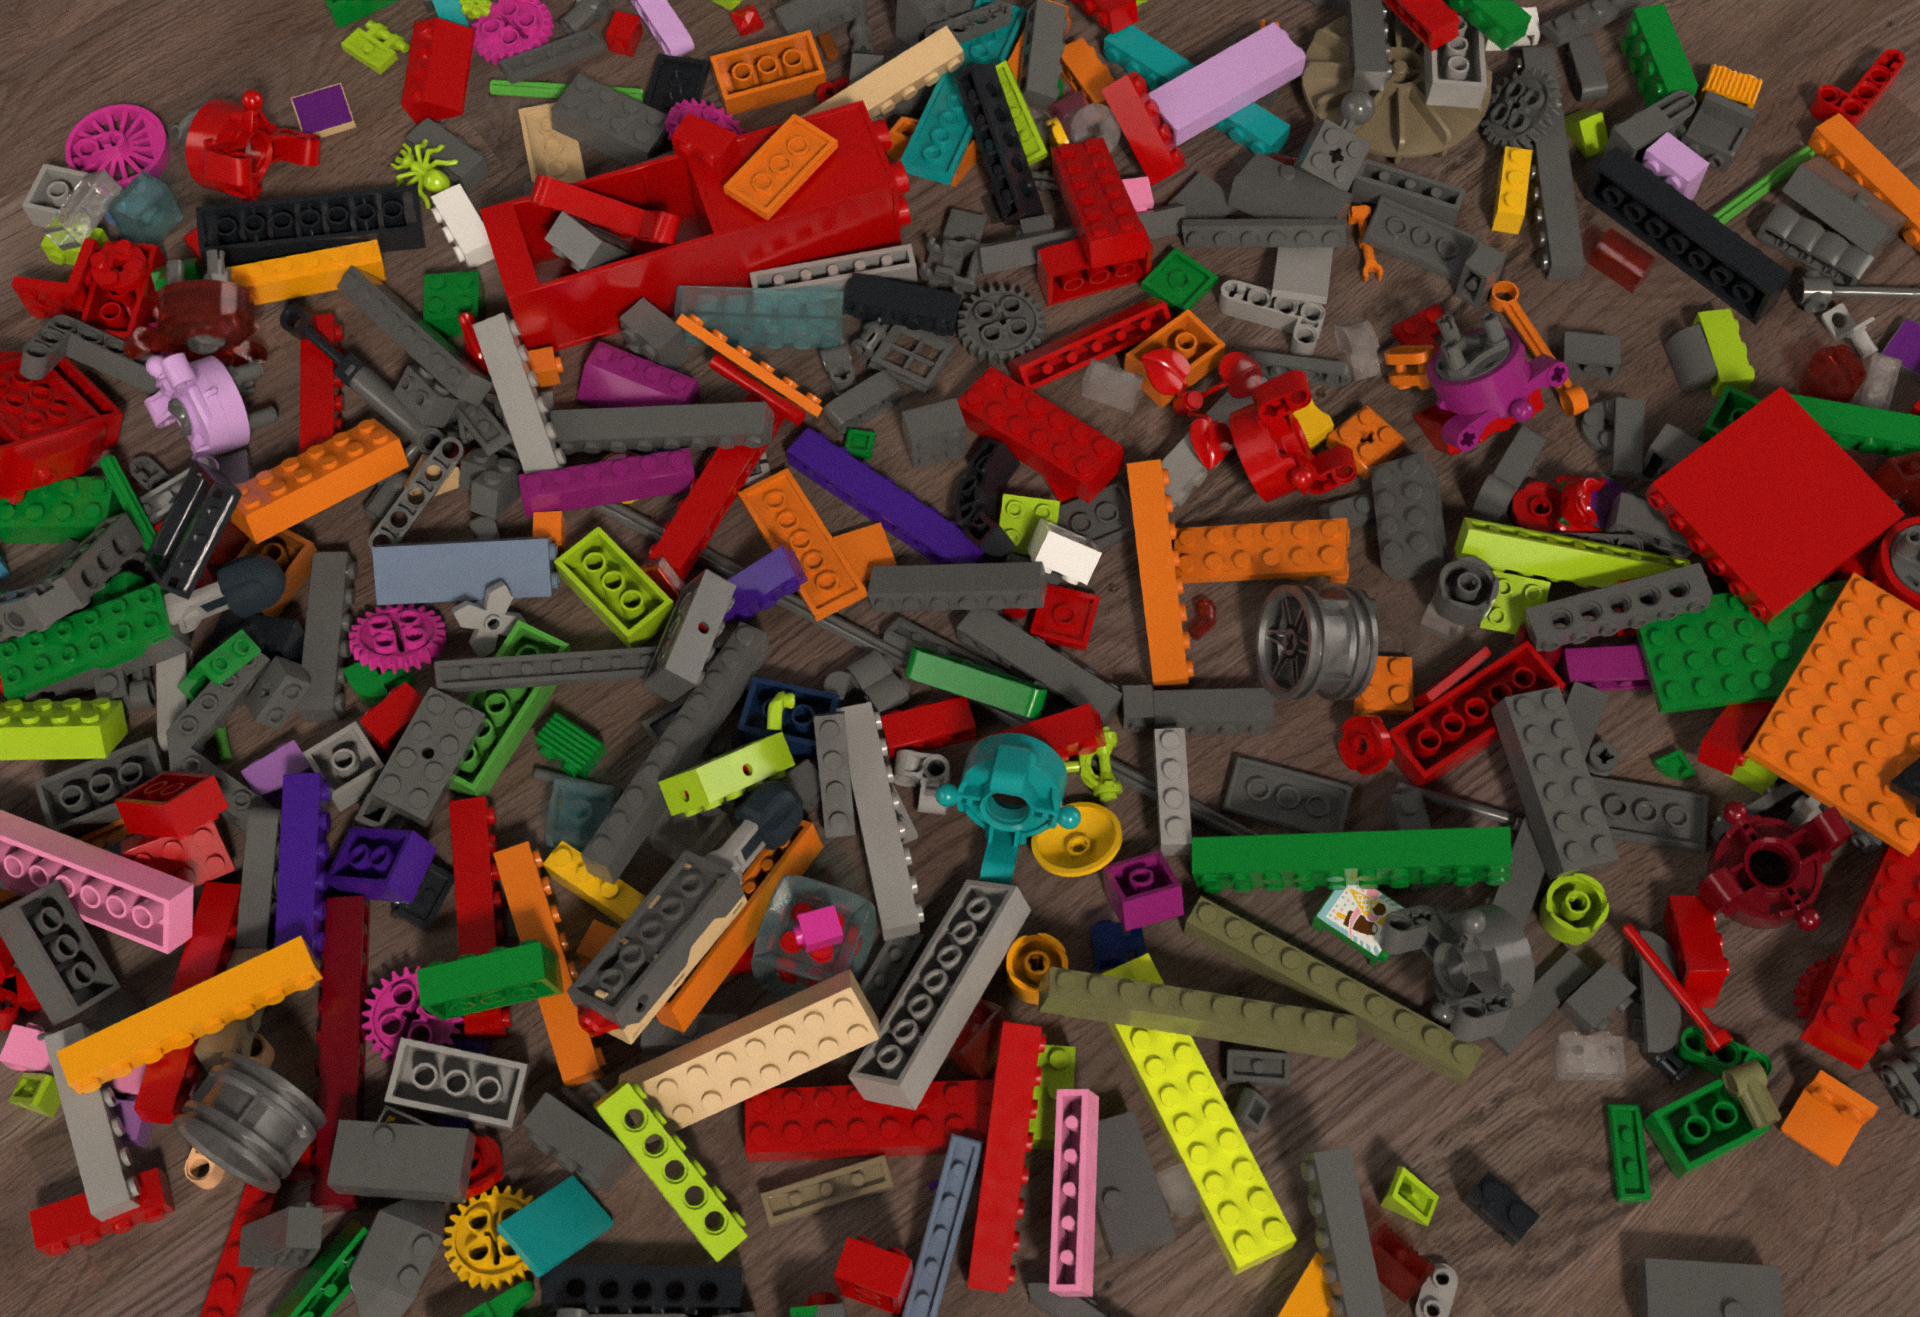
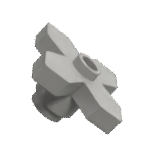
(487, 618)

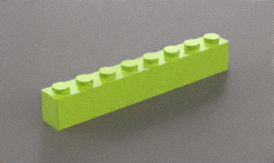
(1557, 556)

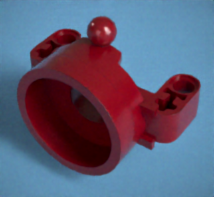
(1741, 897)

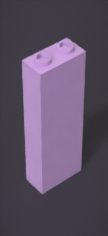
(1228, 82)

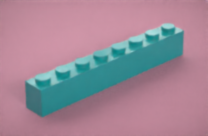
(1158, 64)

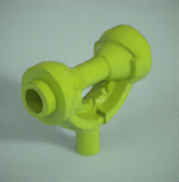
(1105, 785)

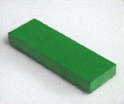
(1628, 1153)

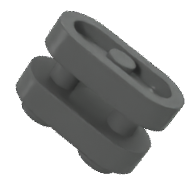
(1904, 1080)

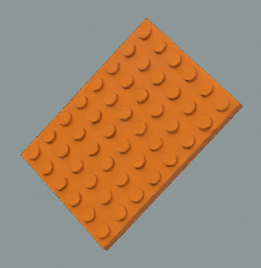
(1853, 713)

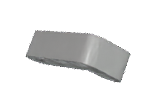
(1239, 301)

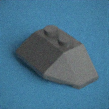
(396, 1257)

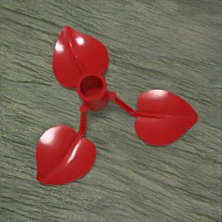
(1209, 438)

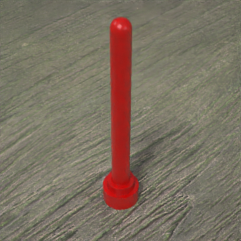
(1715, 1036)

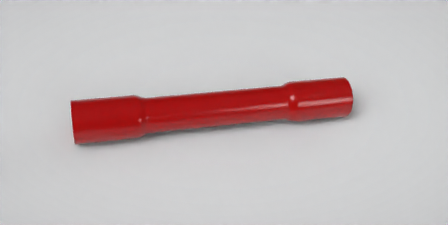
(781, 405)

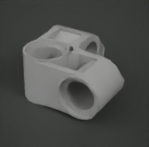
(914, 769)

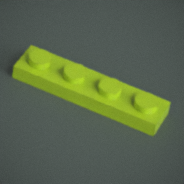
(1025, 124)

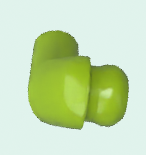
(776, 708)

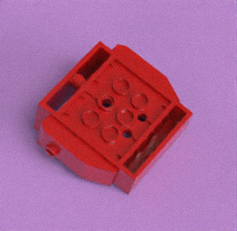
(50, 426)

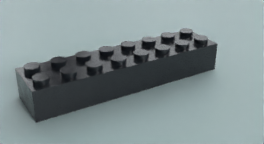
(311, 223)
(1687, 235)

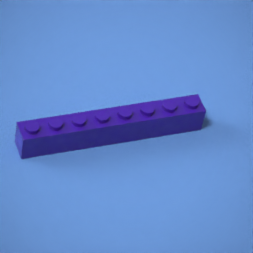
(882, 500)

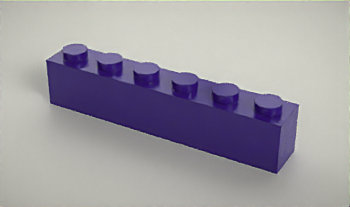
(302, 860)

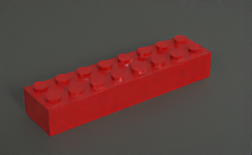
(1869, 962)
(843, 1125)

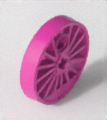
(117, 148)

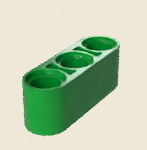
(1710, 1062)

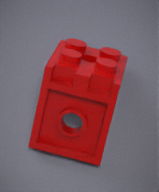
(52, 298)

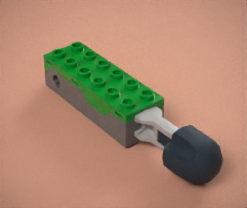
(130, 631)

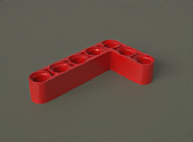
(645, 225)

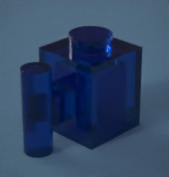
(1110, 946)

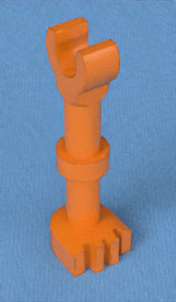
(1362, 215)

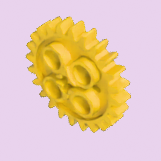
(467, 1242)

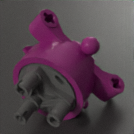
(1486, 377)

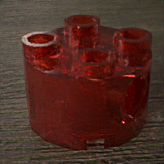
(1832, 374)

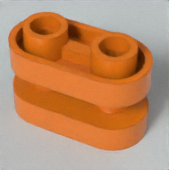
(1406, 377)

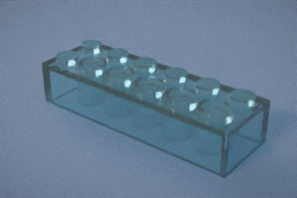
(766, 316)

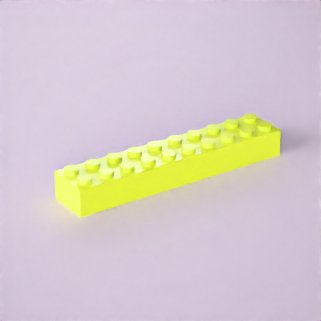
(1203, 1136)

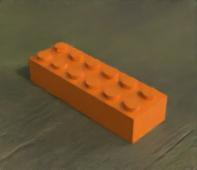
(317, 479)

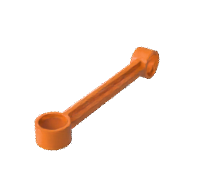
(1571, 397)

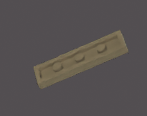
(827, 1191)

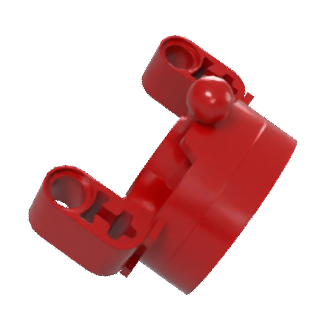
(235, 144)
(1276, 448)

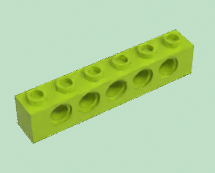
(716, 1240)

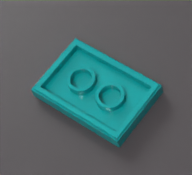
(555, 1226)

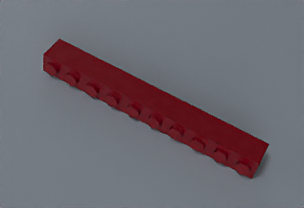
(341, 1037)

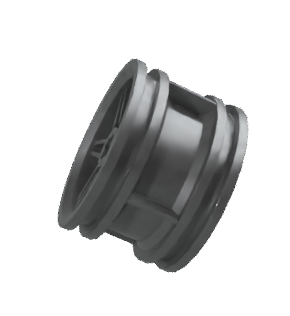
(1316, 642)
(249, 1121)

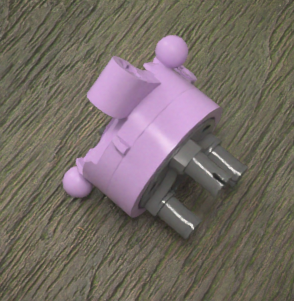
(206, 402)

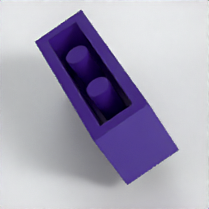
(764, 583)

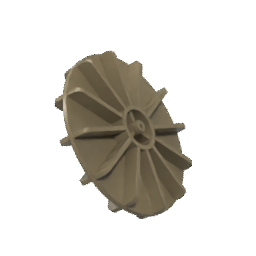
(1401, 119)

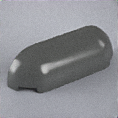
(1654, 1009)

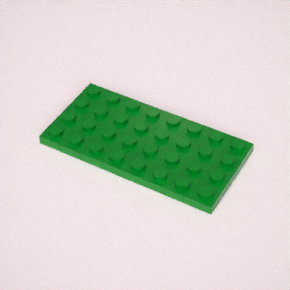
(1728, 653)

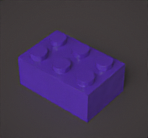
(381, 864)

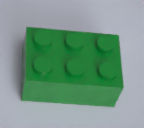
(1700, 1128)

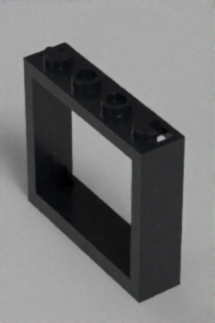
(192, 529)

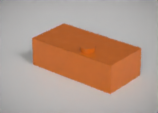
(768, 72)

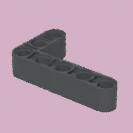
(86, 344)

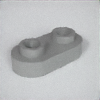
(1435, 1294)

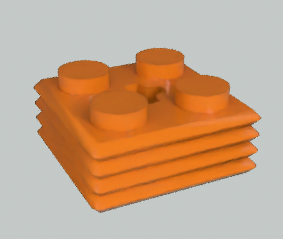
(1381, 440)

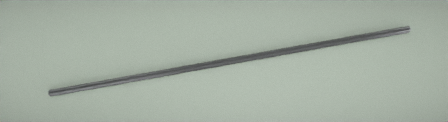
(900, 659)

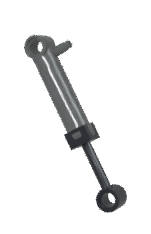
(367, 385)

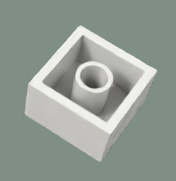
(1064, 552)

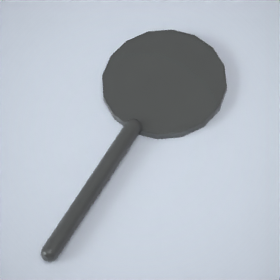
(110, 1011)

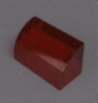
(1622, 260)

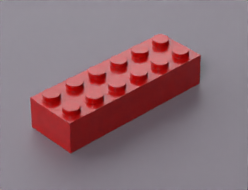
(1098, 203)
(1041, 434)
(1462, 719)

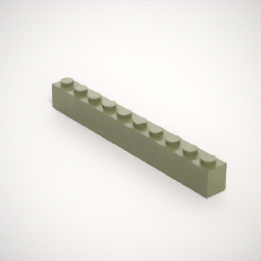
(1332, 991)
(1196, 1013)

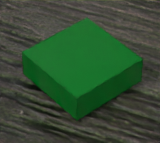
(860, 443)

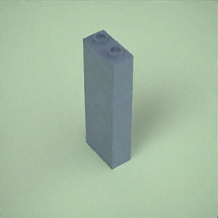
(464, 569)

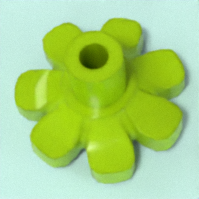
(475, 8)

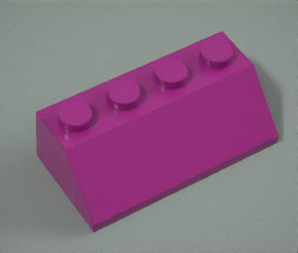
(625, 380)

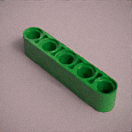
(976, 682)

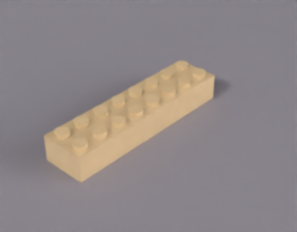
(756, 1053)

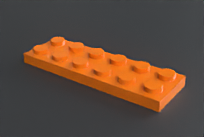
(790, 521)
(1262, 551)

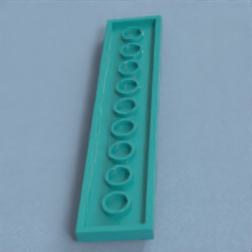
(944, 124)

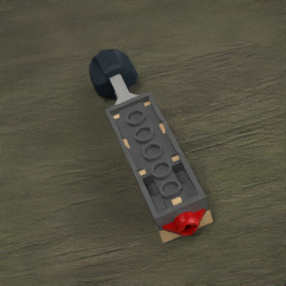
(680, 920)

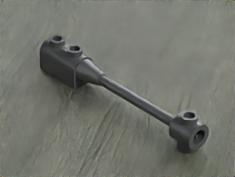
(1817, 291)

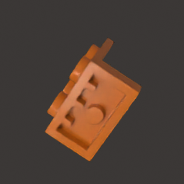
(1827, 1117)

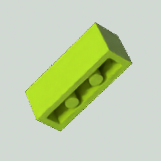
(1727, 350)

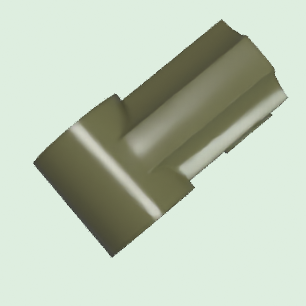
(1749, 1085)

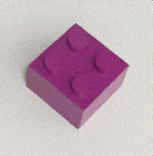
(1143, 890)

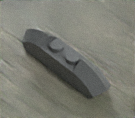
(1058, 1306)

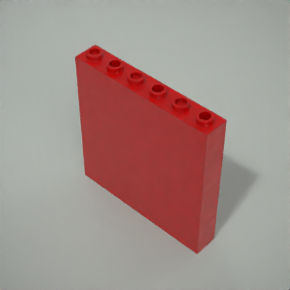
(1773, 505)

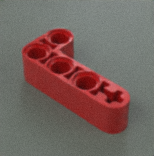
(1864, 96)

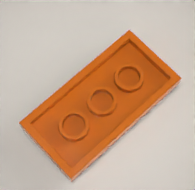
(780, 166)

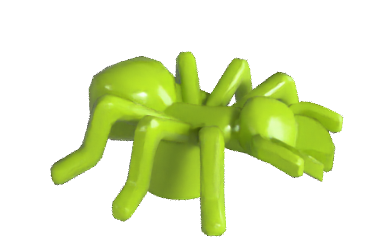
(425, 173)

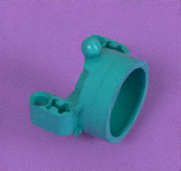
(1013, 767)

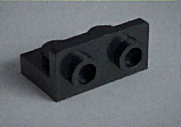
(427, 901)

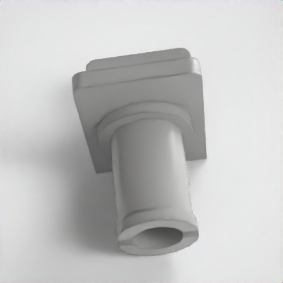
(1850, 330)

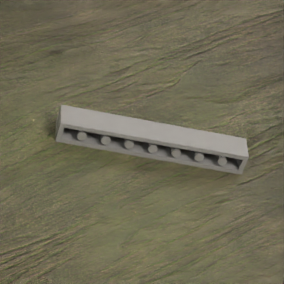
(879, 824)

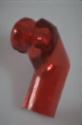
(1206, 621)

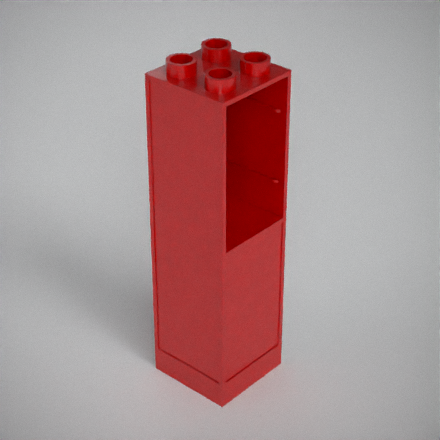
(840, 210)

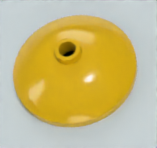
(1079, 849)

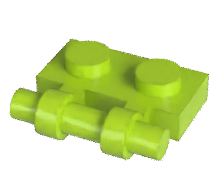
(371, 51)

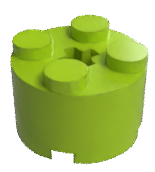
(1568, 924)

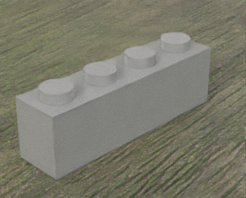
(1172, 791)

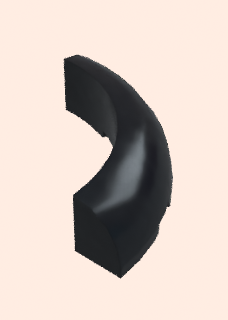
(980, 496)

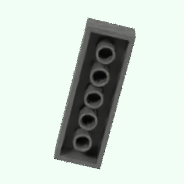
(1554, 783)

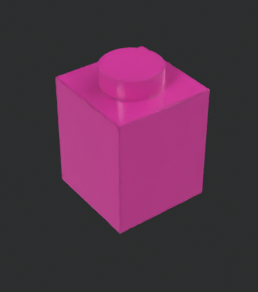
(818, 929)

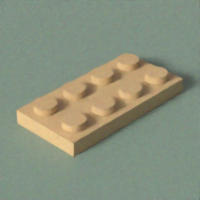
(548, 150)

